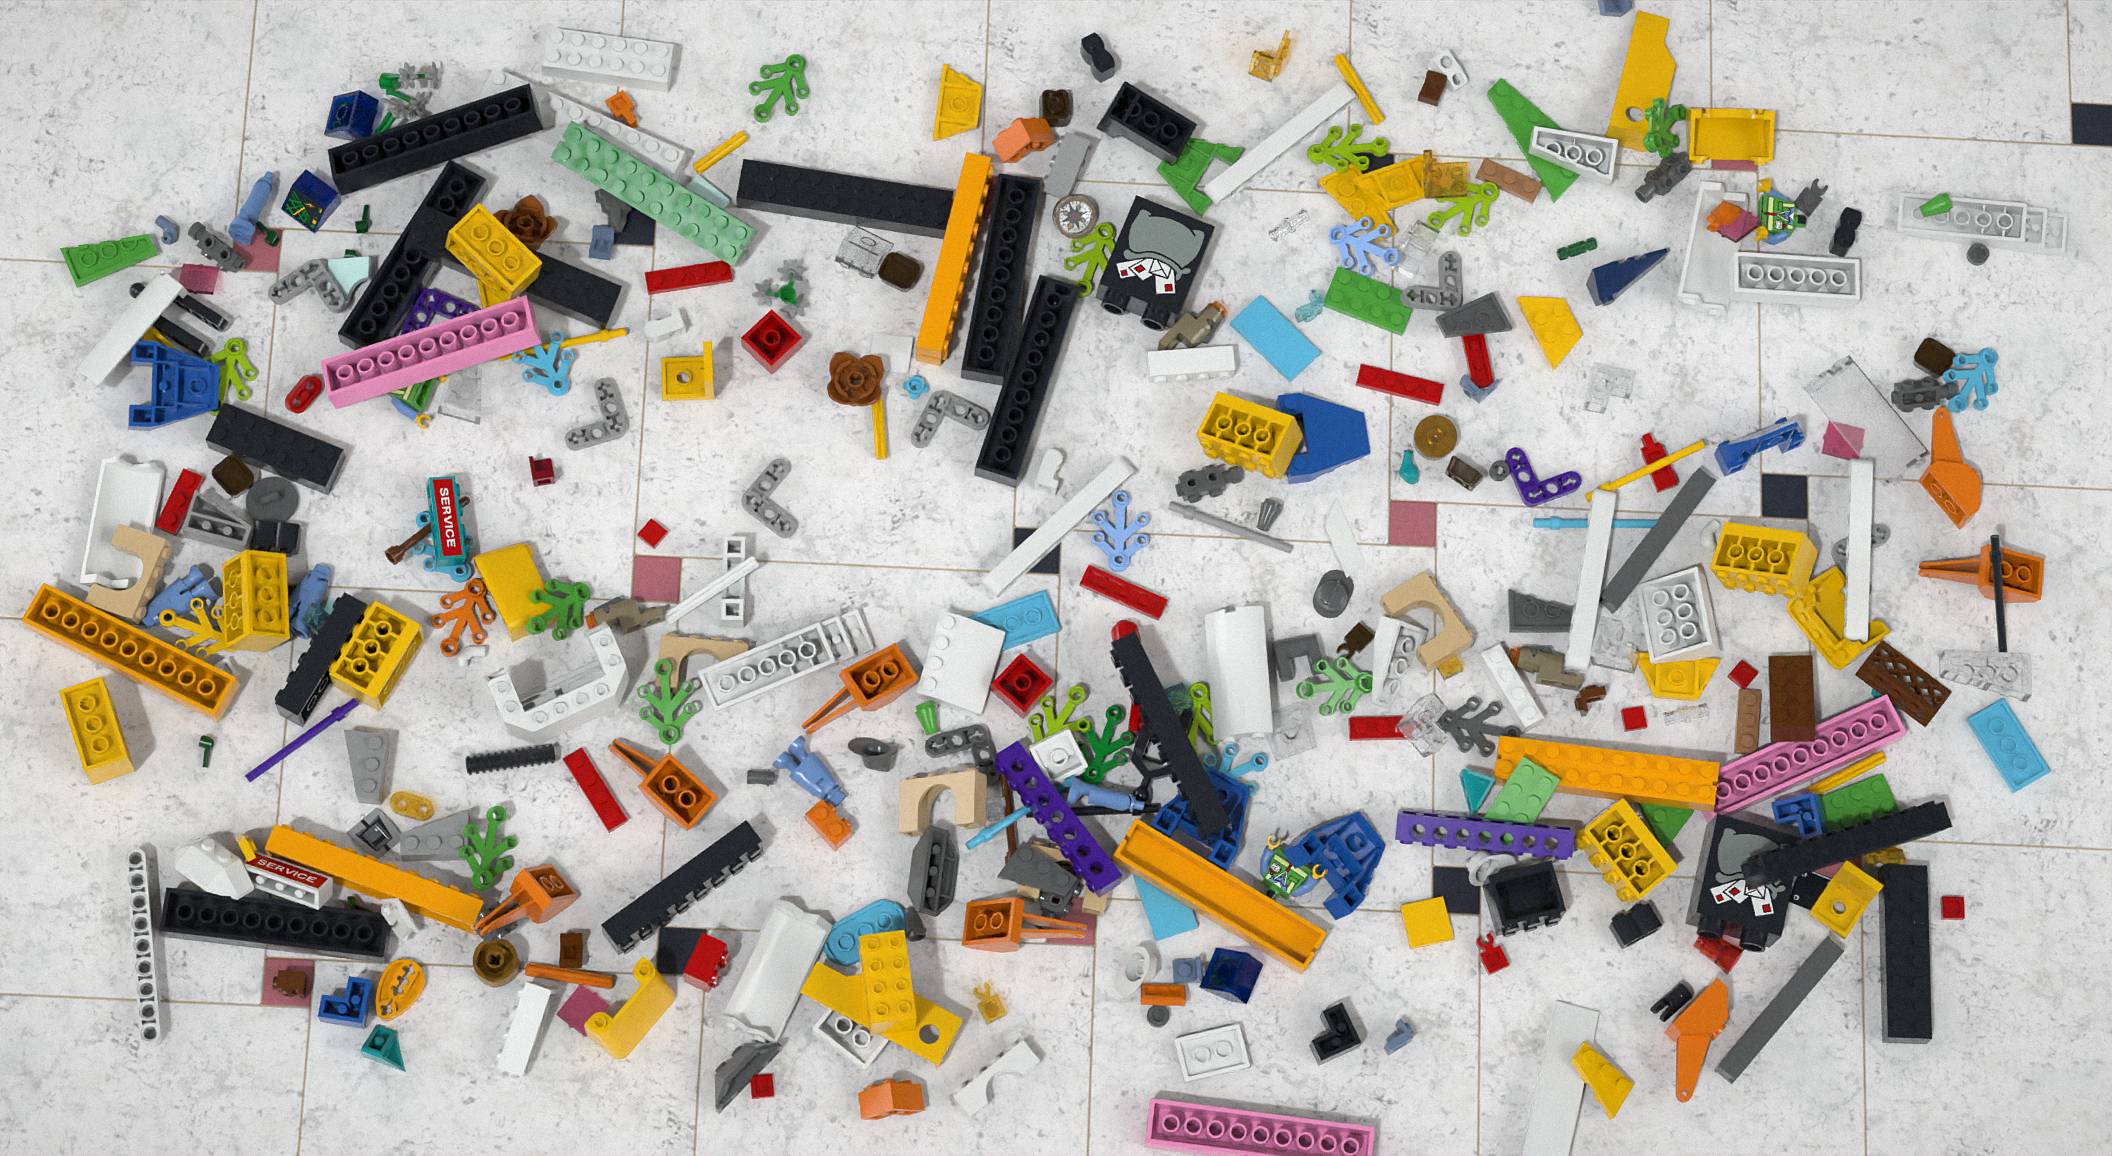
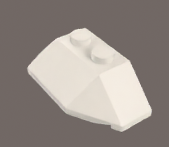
(213, 868)

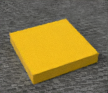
(1426, 922)

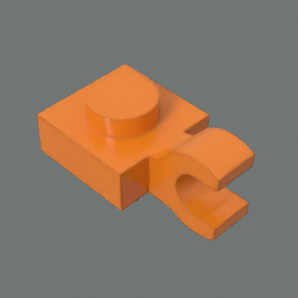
(622, 106)
(1723, 214)

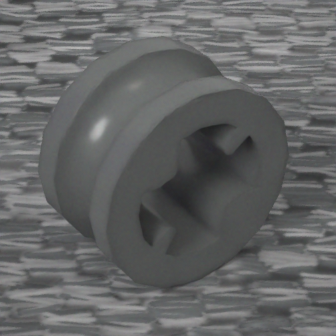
(1492, 471)

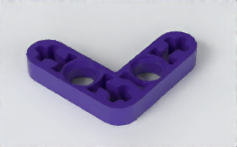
(435, 308)
(1534, 486)

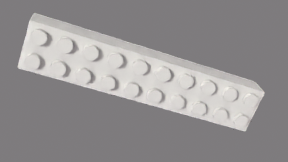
(558, 112)

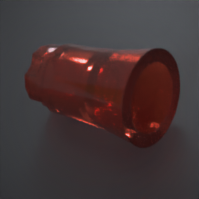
(1719, 952)

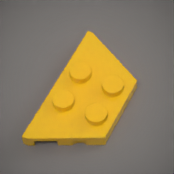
(957, 104)
(1394, 184)
(1551, 325)
(1677, 679)

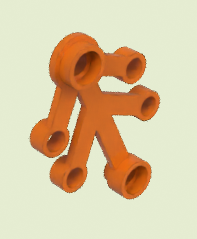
(463, 614)

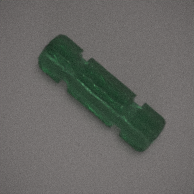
(1576, 248)

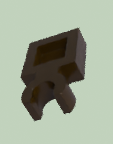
(1356, 639)

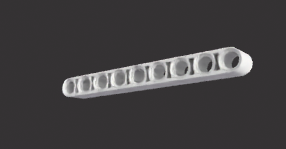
(1280, 143)
(1058, 527)
(1858, 550)
(1590, 580)
(149, 956)

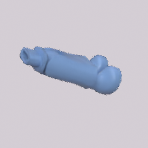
(243, 225)
(309, 590)
(178, 597)
(811, 773)
(1103, 797)

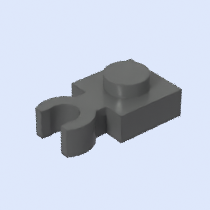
(1810, 199)

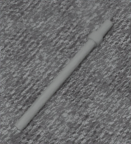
(1190, 512)

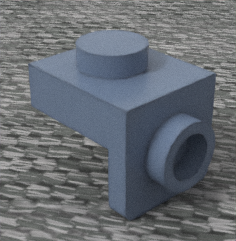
(1614, 8)
(601, 242)

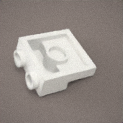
(1059, 756)

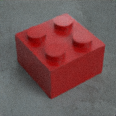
(771, 341)
(1022, 685)
(706, 962)

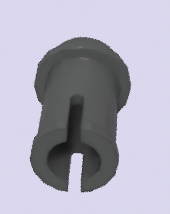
(761, 777)

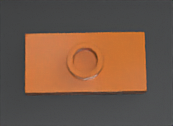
(1163, 995)

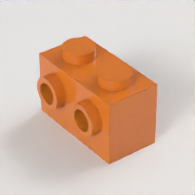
(828, 824)

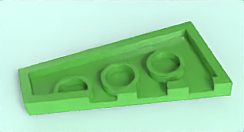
(99, 260)

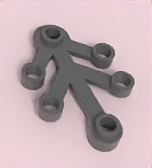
(1474, 726)

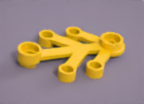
(203, 631)

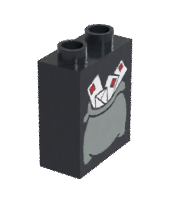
(1154, 264)
(1720, 894)

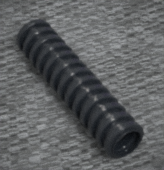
(510, 759)

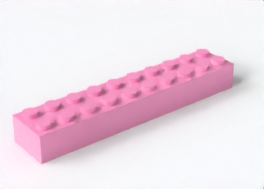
(430, 352)
(1794, 763)
(1249, 1133)

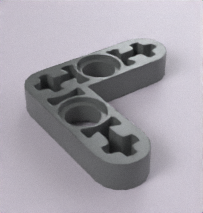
(974, 745)

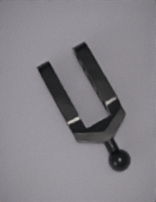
(177, 333)
(1148, 769)

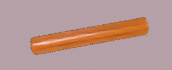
(569, 976)

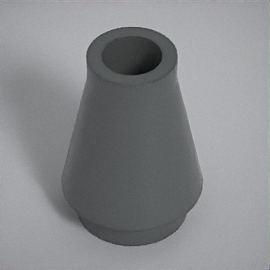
(1268, 513)
(914, 926)

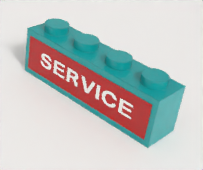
(446, 521)

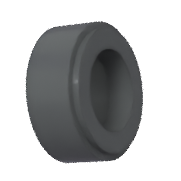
(1977, 254)
(1157, 1016)

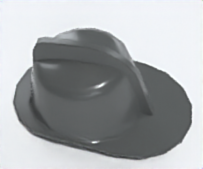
(1333, 594)
(874, 753)

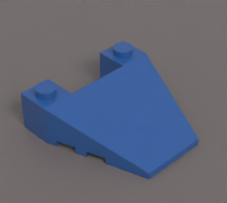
(180, 386)
(1331, 436)
(1735, 455)
(1234, 801)
(1350, 854)

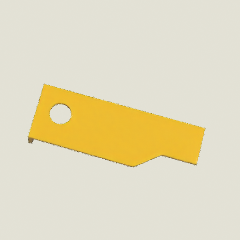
(1644, 77)
(847, 998)

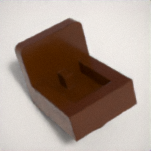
(1433, 88)
(1590, 694)
(571, 950)

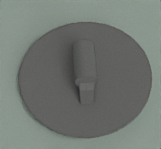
(272, 500)

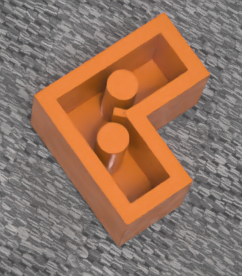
(1023, 137)
(891, 1099)

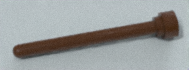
(396, 553)
(1010, 830)

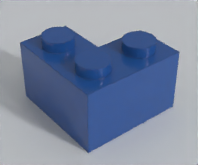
(1805, 811)
(351, 1009)

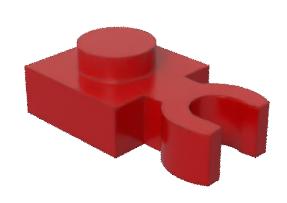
(1492, 958)

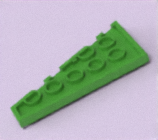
(1520, 120)

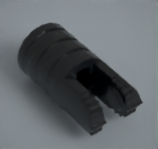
(1674, 1000)

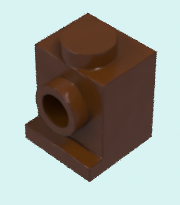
(291, 983)

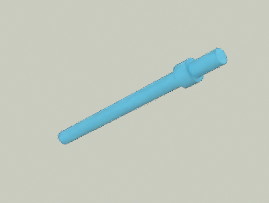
(1556, 523)
(987, 833)

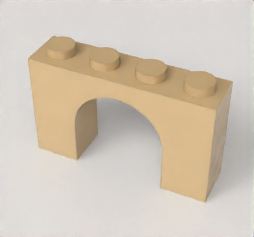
(1422, 593)
(131, 603)
(679, 649)
(919, 793)
(1091, 904)

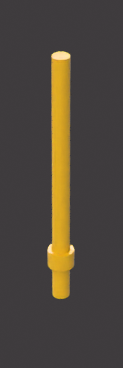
(603, 336)
(1649, 468)

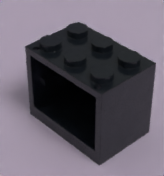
(1524, 898)

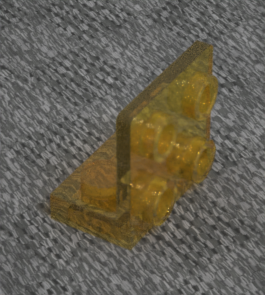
(1264, 65)
(1443, 179)

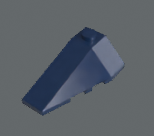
(1613, 279)

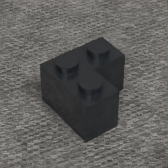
(1340, 1035)

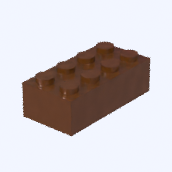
(1791, 698)

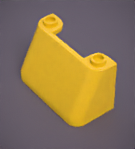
(1730, 134)
(510, 580)
(1822, 620)
(636, 1017)

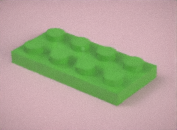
(1367, 301)
(1523, 794)
(1858, 803)

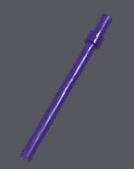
(337, 715)

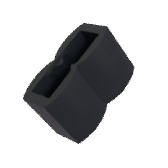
(1098, 58)
(1845, 232)
(277, 537)
(1634, 925)

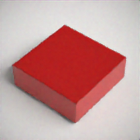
(652, 533)
(1742, 674)
(1633, 719)
(1952, 908)
(762, 1086)

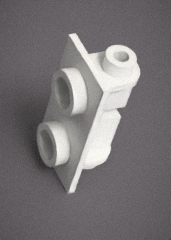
(395, 912)

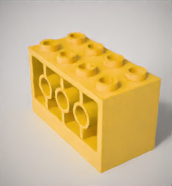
(493, 254)
(1249, 435)
(1763, 560)
(255, 601)
(376, 655)
(96, 730)
(1624, 851)
(887, 982)

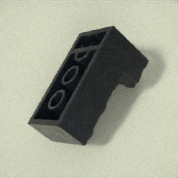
(1147, 123)

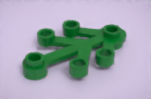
(1104, 748)

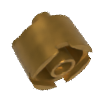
(489, 973)

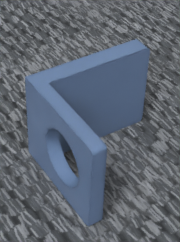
(1474, 392)

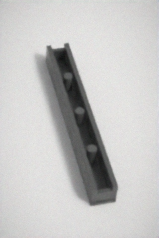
(1656, 540)
(1779, 1010)

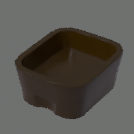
(1055, 108)
(898, 271)
(1933, 358)
(1463, 473)
(233, 476)

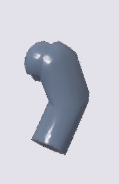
(169, 230)

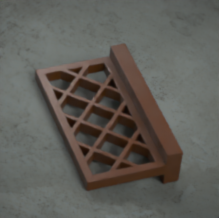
(1898, 690)

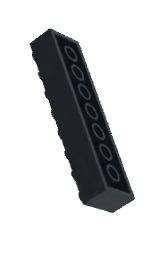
(682, 888)
(1904, 954)

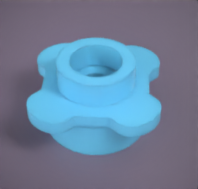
(915, 381)

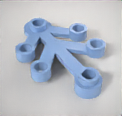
(1361, 244)
(1118, 534)

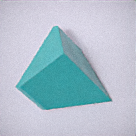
(1475, 788)
(383, 1048)

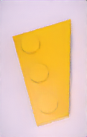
(1605, 1080)

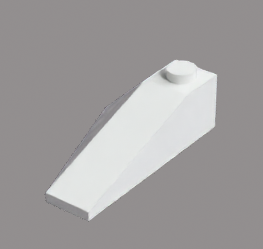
(1393, 653)

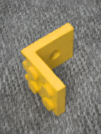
(696, 368)
(1853, 891)

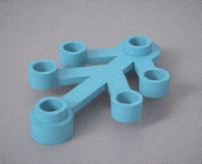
(545, 363)
(1974, 379)
(428, 550)
(1241, 770)

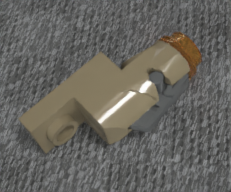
(1195, 329)
(625, 614)
(1546, 665)

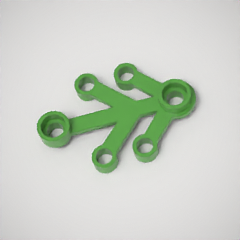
(780, 85)
(1658, 131)
(559, 608)
(1338, 685)
(667, 705)
(486, 850)

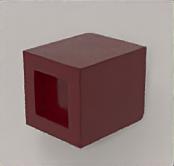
(541, 471)

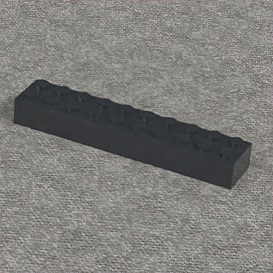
(435, 139)
(844, 199)
(405, 274)
(1000, 279)
(556, 288)
(1027, 381)
(1171, 738)
(1845, 844)
(275, 925)

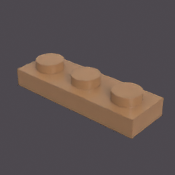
(1509, 180)
(1747, 722)

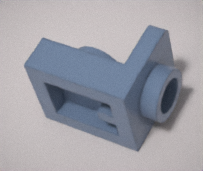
(1188, 971)
(1397, 1041)

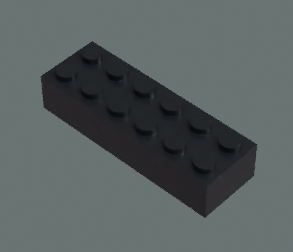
(276, 448)
(312, 677)

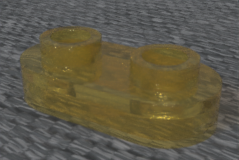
(412, 806)

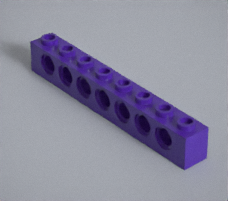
(1496, 827)
(1083, 841)

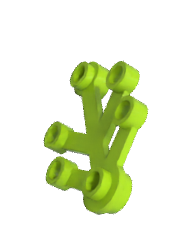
(1322, 153)
(1467, 205)
(1094, 255)
(228, 372)
(1199, 719)
(1057, 725)

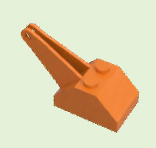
(1947, 479)
(2020, 574)
(872, 684)
(669, 786)
(538, 892)
(998, 923)
(1692, 1035)

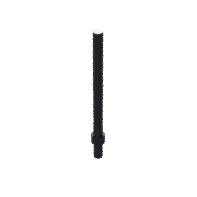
(1996, 558)
(1101, 810)

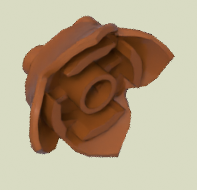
(528, 222)
(845, 368)

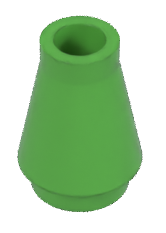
(1937, 205)
(927, 716)

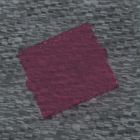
(1740, 226)
(199, 278)
(1836, 445)
(580, 1008)

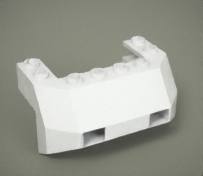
(566, 699)

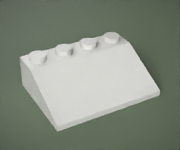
(1678, 617)
(960, 663)
(848, 1037)

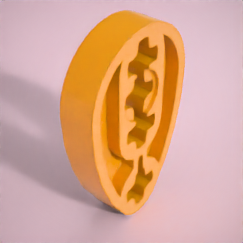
(389, 980)

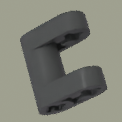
(1296, 648)

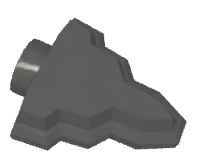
(614, 208)

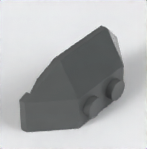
(933, 872)
(740, 1069)

